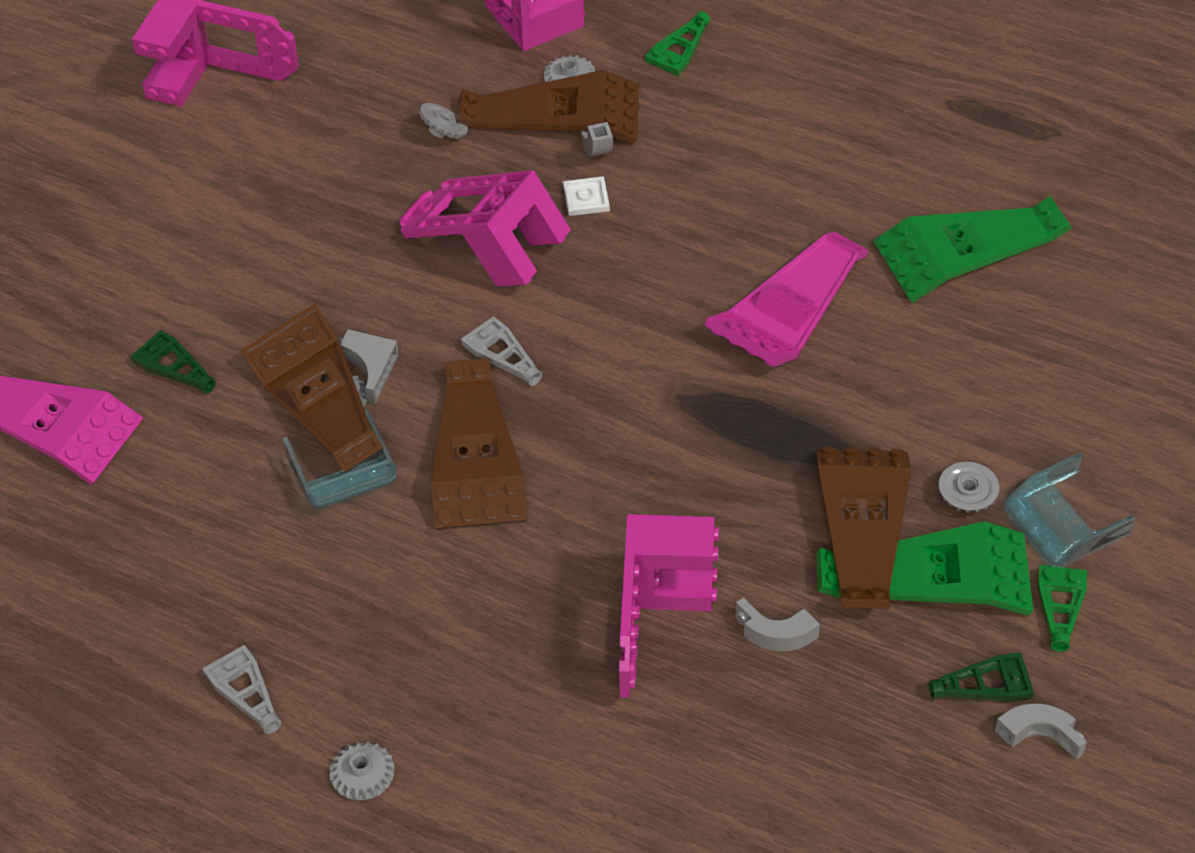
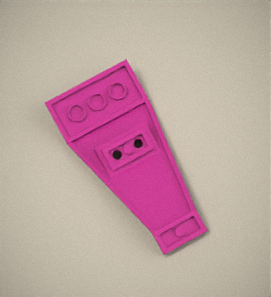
(788, 306)
(79, 434)

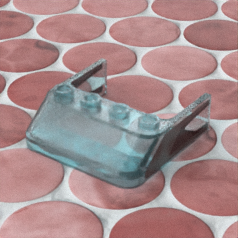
(341, 485)
(1053, 523)

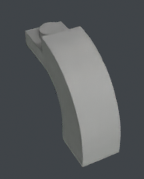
(597, 139)
(776, 634)
(1041, 720)

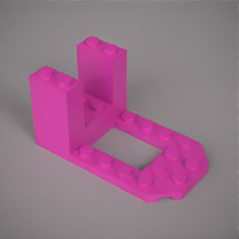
(537, 21)
(178, 39)
(509, 202)
(664, 569)

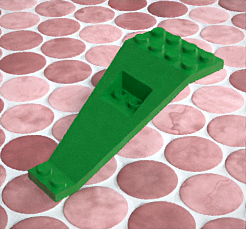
(928, 247)
(954, 566)

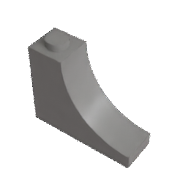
(373, 356)

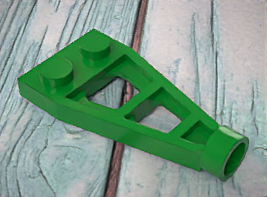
(671, 61)
(1061, 580)

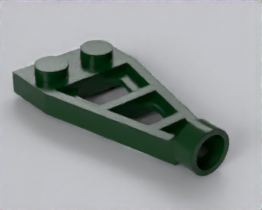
(157, 348)
(1012, 671)

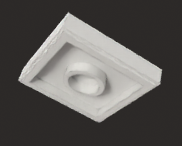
(586, 196)

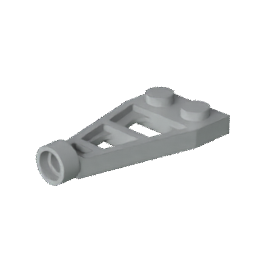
(490, 333)
(233, 666)

